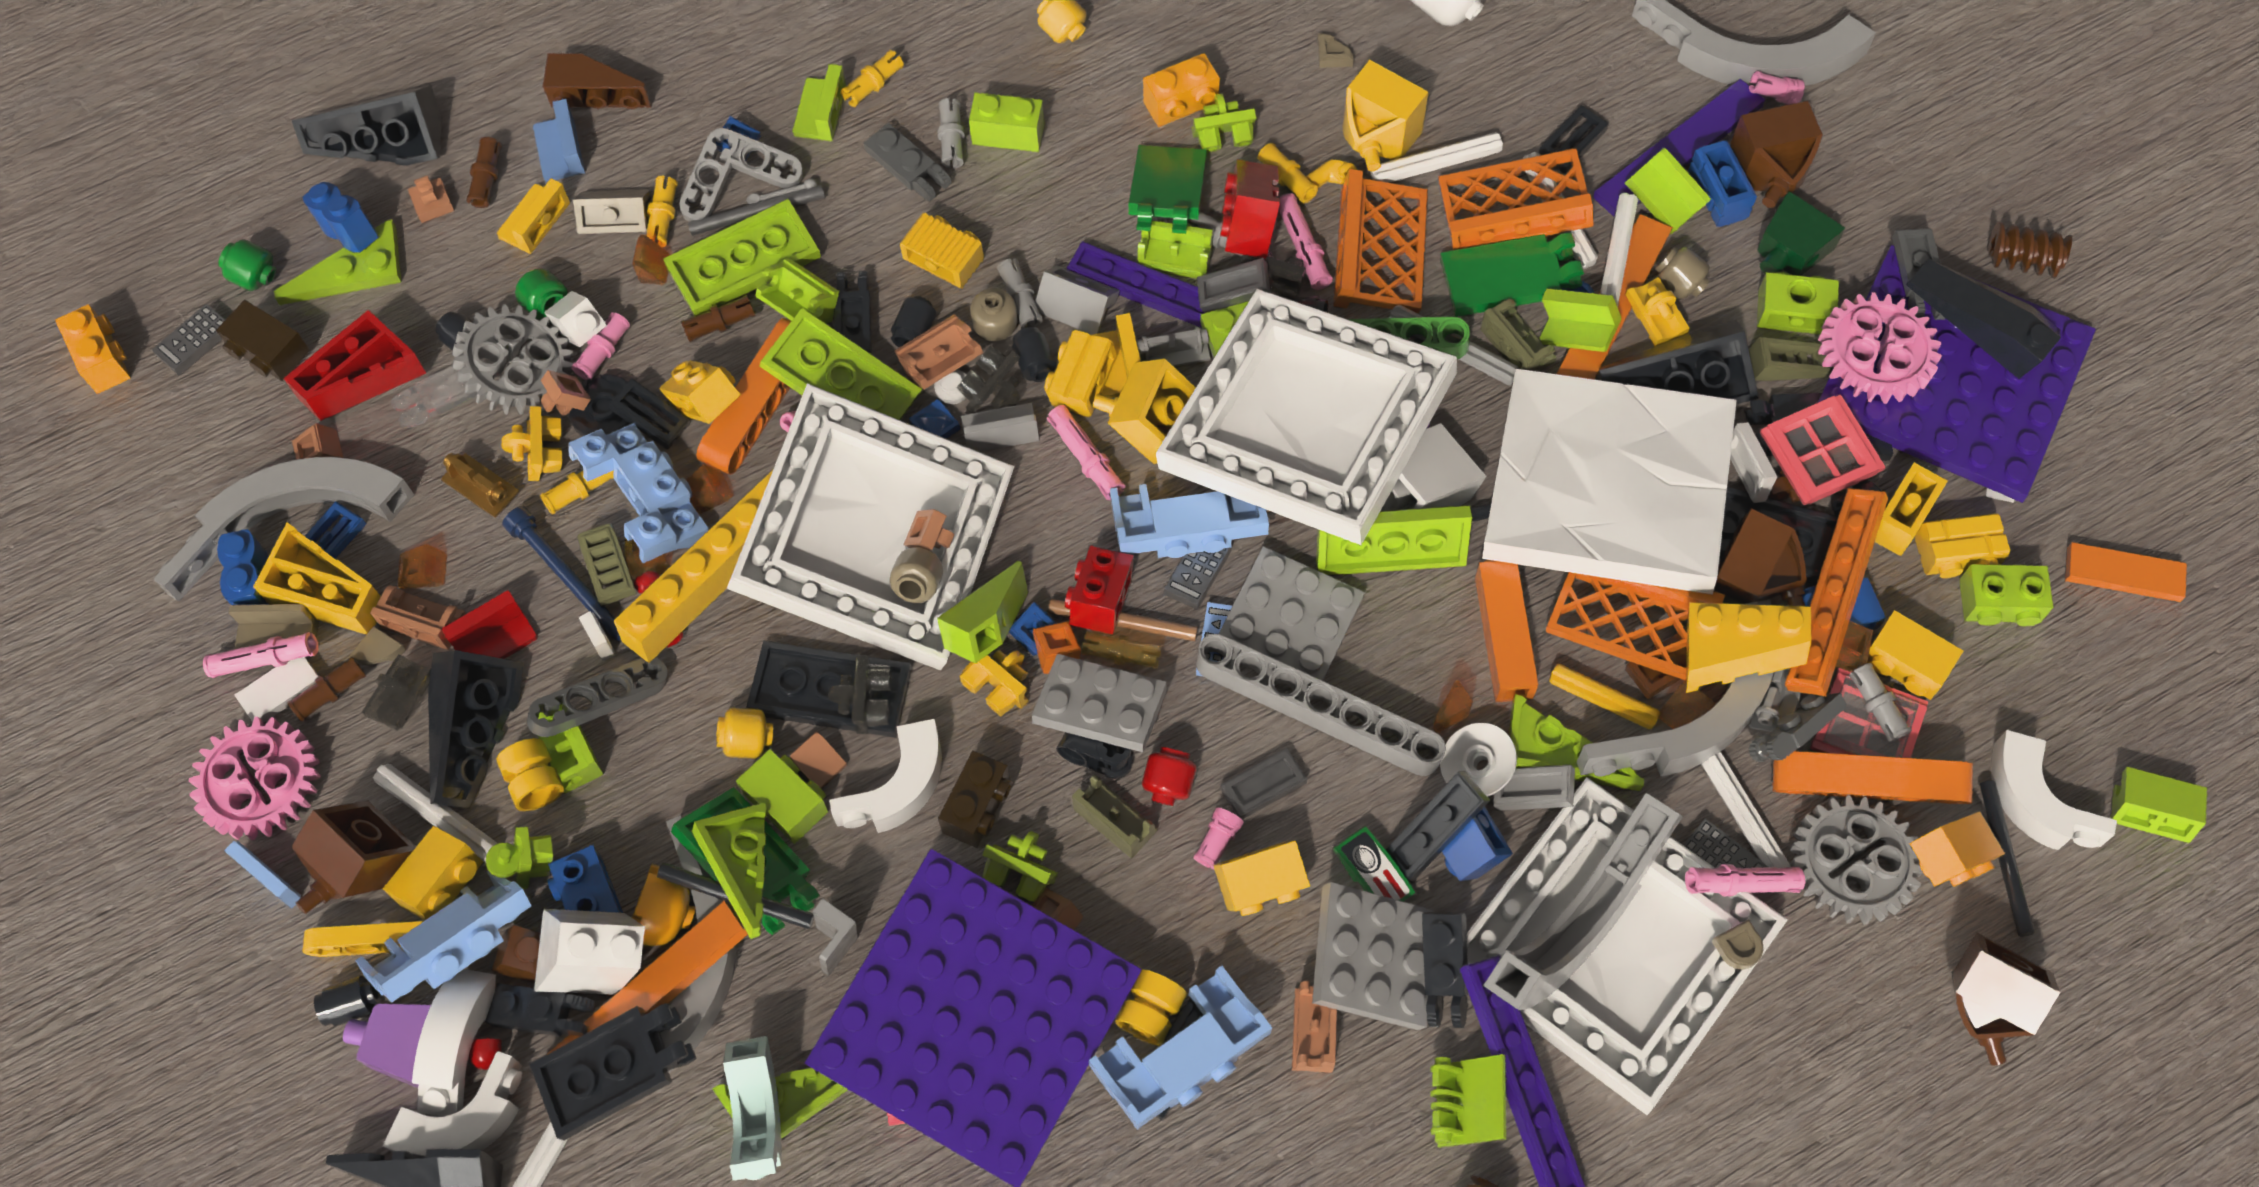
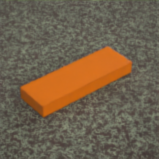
(2126, 572)

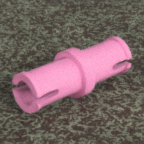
(601, 346)

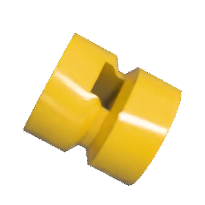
(530, 778)
(1152, 1004)

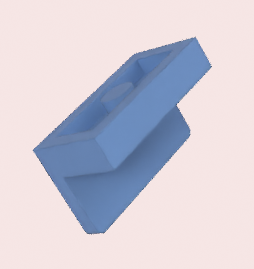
(559, 144)

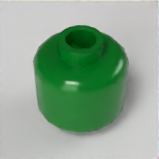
(247, 264)
(539, 291)

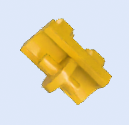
(1657, 311)
(538, 429)
(1007, 689)

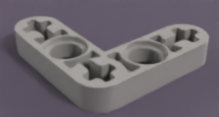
(734, 159)

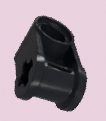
(1096, 755)

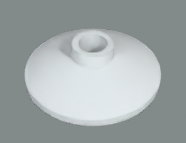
(1480, 743)

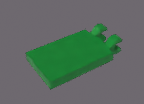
(1167, 185)
(1509, 270)
(782, 870)

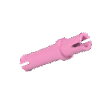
(1304, 242)
(1094, 464)
(275, 652)
(1731, 880)

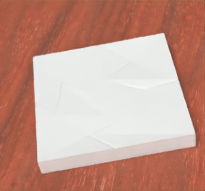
(1308, 415)
(1612, 481)
(842, 516)
(1654, 977)

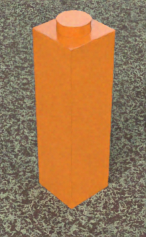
(1506, 630)

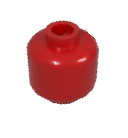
(1169, 776)

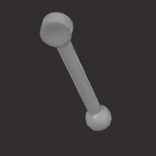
(755, 198)

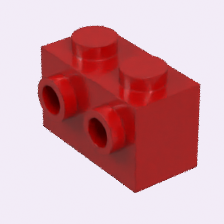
(1100, 589)

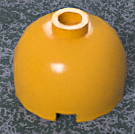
(662, 909)

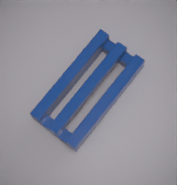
(341, 534)

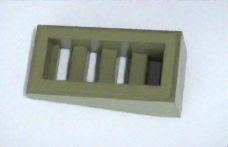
(1767, 366)
(600, 543)

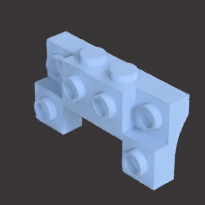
(649, 483)
(1184, 522)
(447, 940)
(1189, 1058)

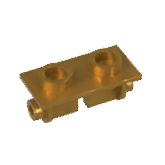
(478, 483)

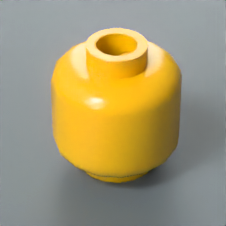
(1062, 19)
(743, 733)

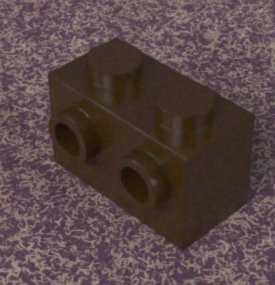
(262, 340)
(975, 799)

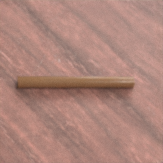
(1138, 623)

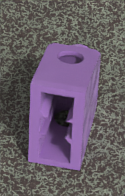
(389, 1039)

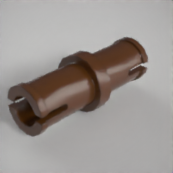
(484, 172)
(718, 318)
(326, 689)

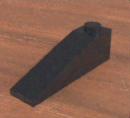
(388, 128)
(1995, 321)
(1703, 363)
(466, 713)
(434, 1169)

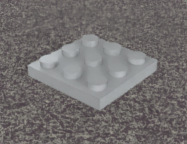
(1292, 613)
(1370, 957)

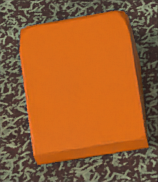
(1055, 640)

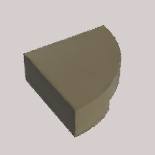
(1333, 53)
(376, 648)

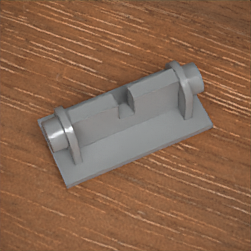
(1176, 348)
(1775, 704)

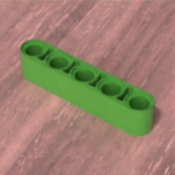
(1432, 328)

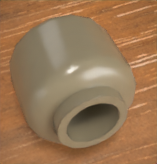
(1683, 272)
(994, 314)
(916, 575)

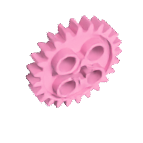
(1913, 353)
(222, 798)

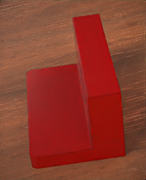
(492, 629)

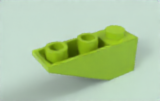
(985, 616)

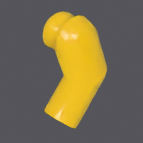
(1331, 171)

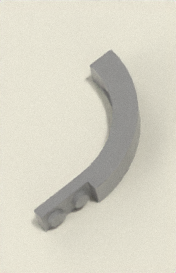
(1732, 60)
(276, 490)
(1686, 745)
(1545, 964)
(704, 997)

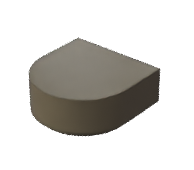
(1740, 946)

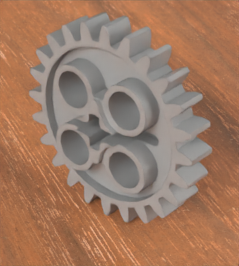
(485, 340)
(1880, 889)

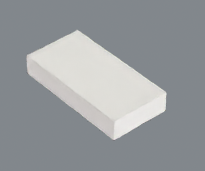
(1751, 463)
(274, 689)

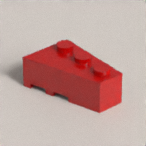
(1250, 208)
(353, 368)

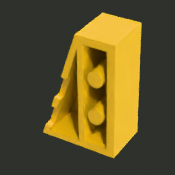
(307, 575)
(1744, 640)

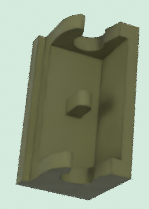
(1515, 339)
(1113, 817)

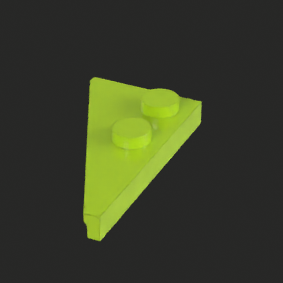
(348, 270)
(1548, 743)
(735, 852)
(799, 1096)

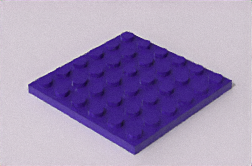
(1973, 410)
(974, 1018)

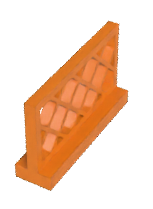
(1520, 220)
(1351, 246)
(1668, 598)

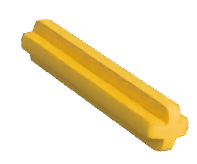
(1604, 696)

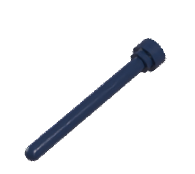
(522, 524)

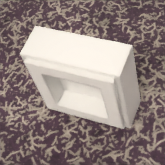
(597, 636)

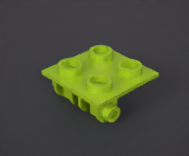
(1468, 1100)

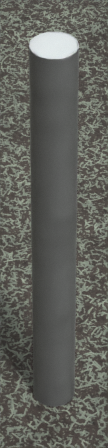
(737, 215)

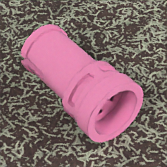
(1782, 89)
(1221, 831)

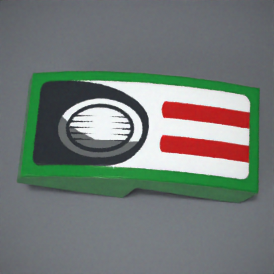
(1372, 866)

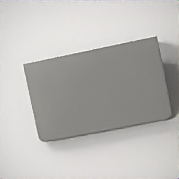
(1074, 299)
(1000, 428)
(838, 928)

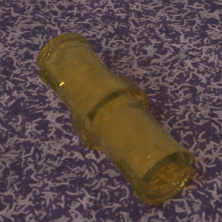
(1121, 650)

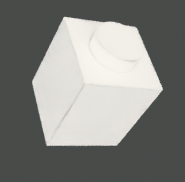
(576, 318)

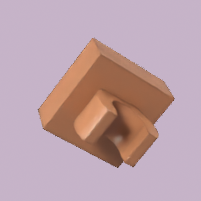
(430, 198)
(564, 391)
(928, 531)

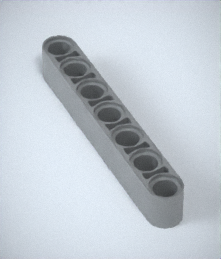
(1330, 721)

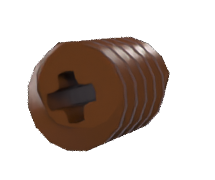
(2029, 248)

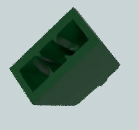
(1797, 237)

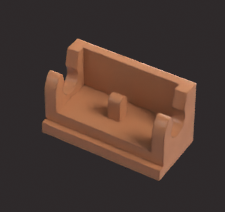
(938, 352)
(415, 616)
(1313, 1033)

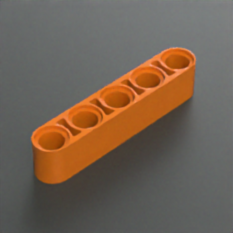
(743, 421)
(1874, 777)

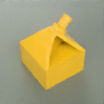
(1382, 114)
(1147, 405)

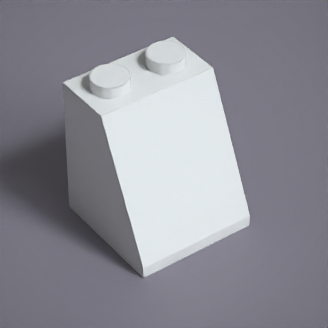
(1435, 475)
(587, 951)

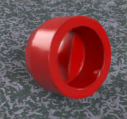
(483, 1052)

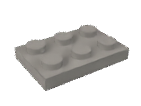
(1099, 702)

